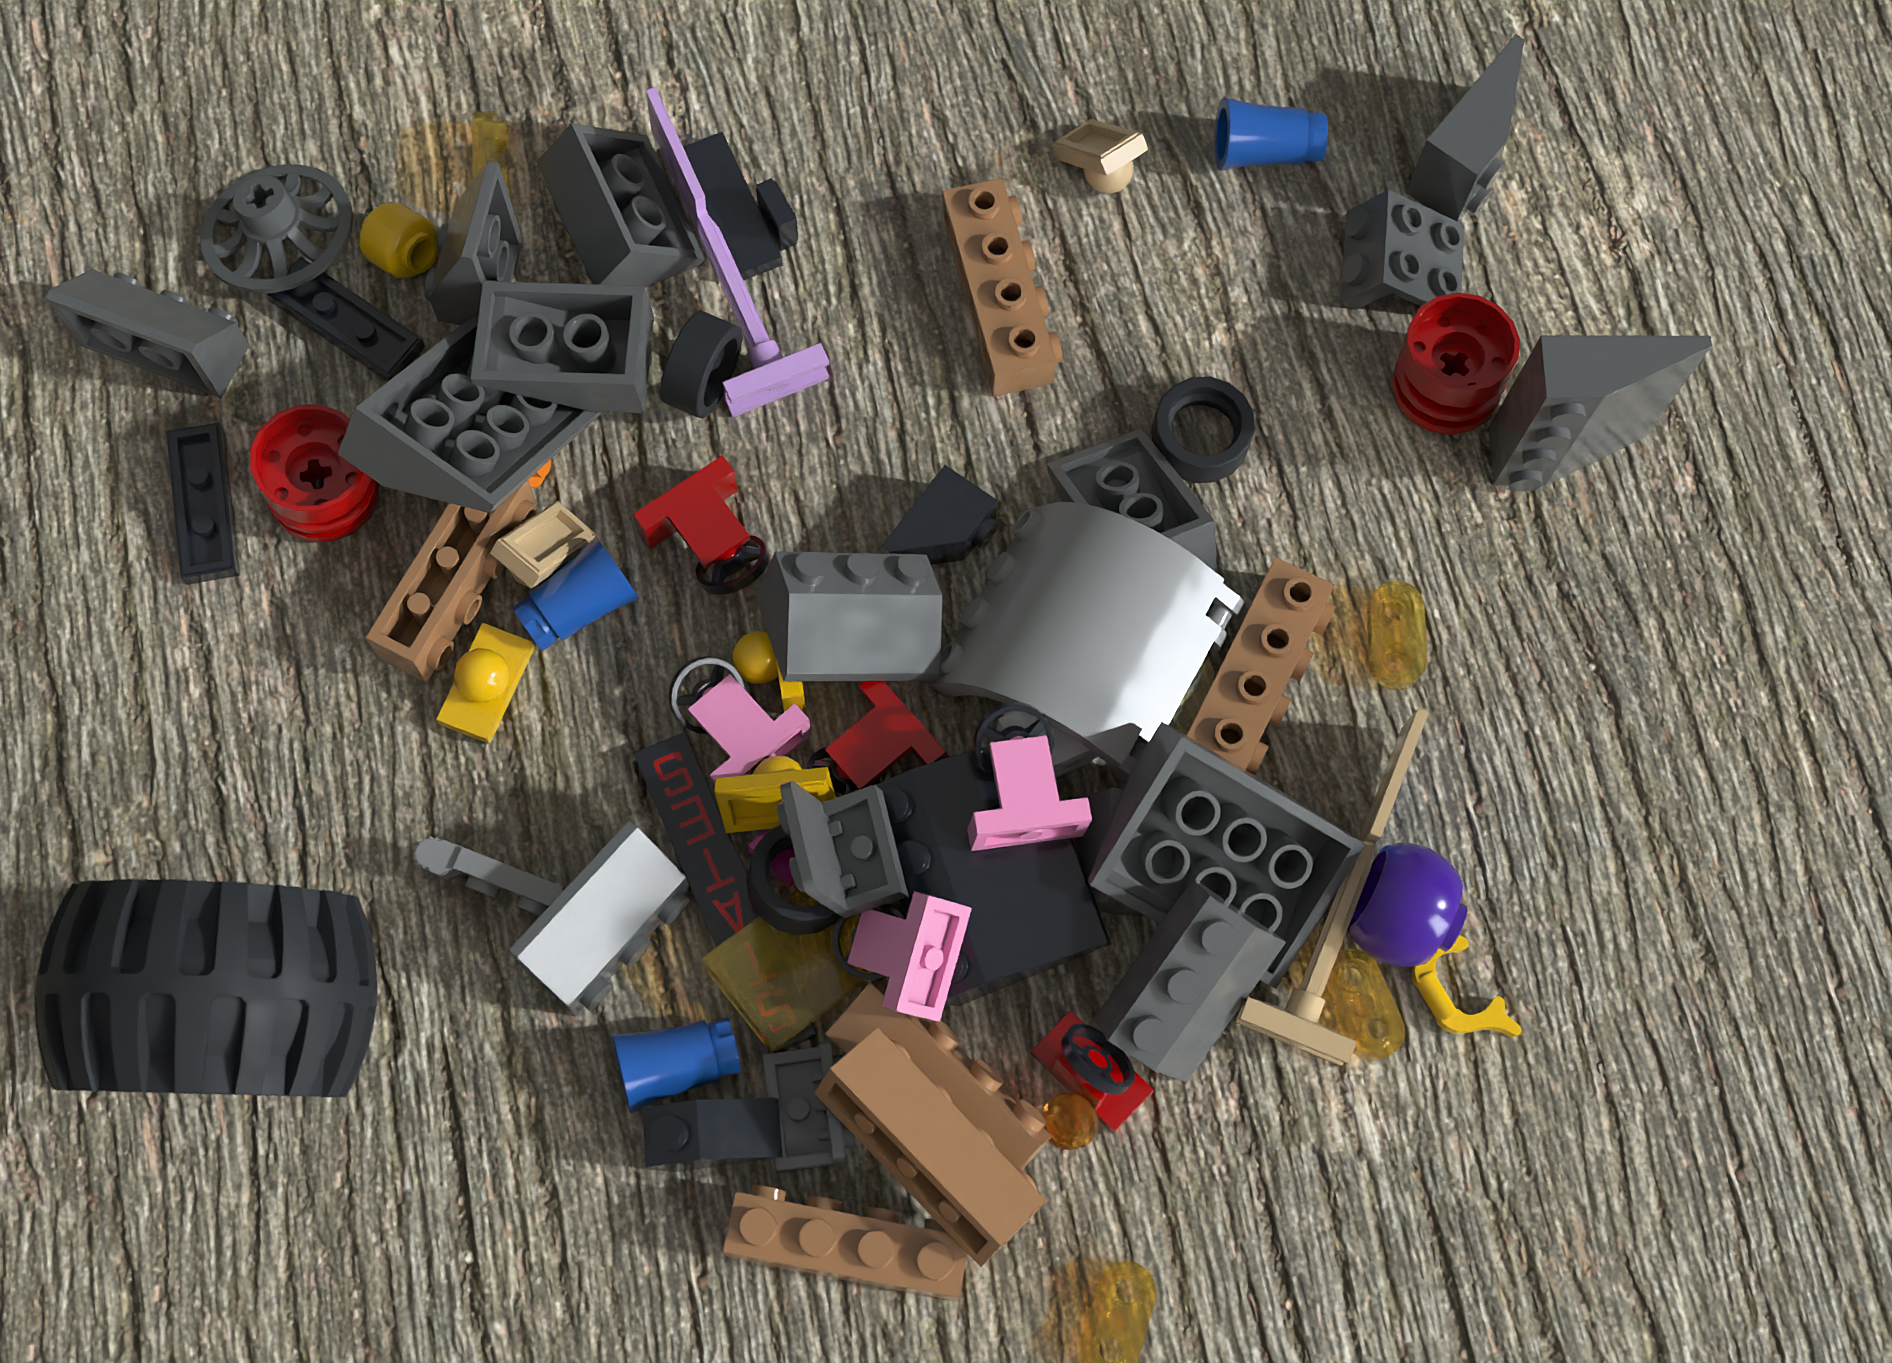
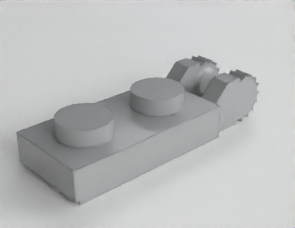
(486, 874)

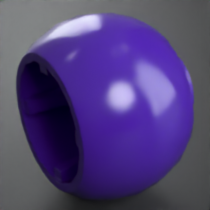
(1408, 906)

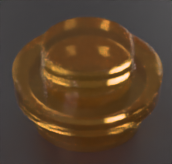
(1070, 1121)

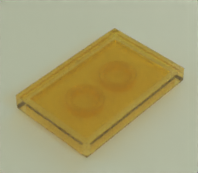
(781, 977)

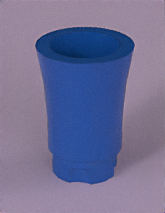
(1267, 135)
(575, 596)
(674, 1060)

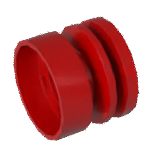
(1455, 363)
(294, 453)

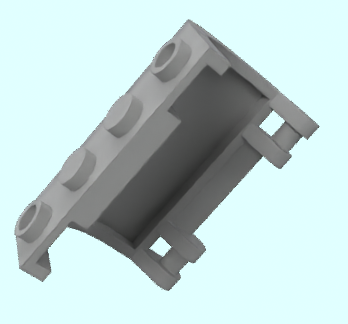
(1090, 628)

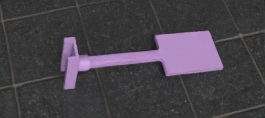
(772, 374)

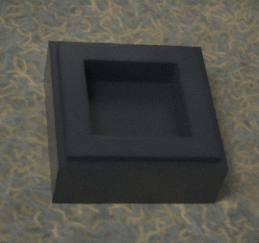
(777, 213)

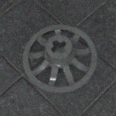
(270, 214)

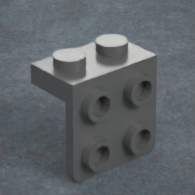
(1399, 251)
(842, 849)

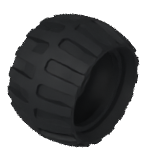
(205, 989)

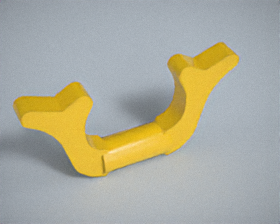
(1443, 1009)

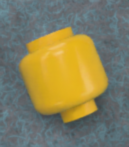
(398, 240)

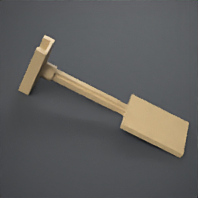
(1298, 1021)

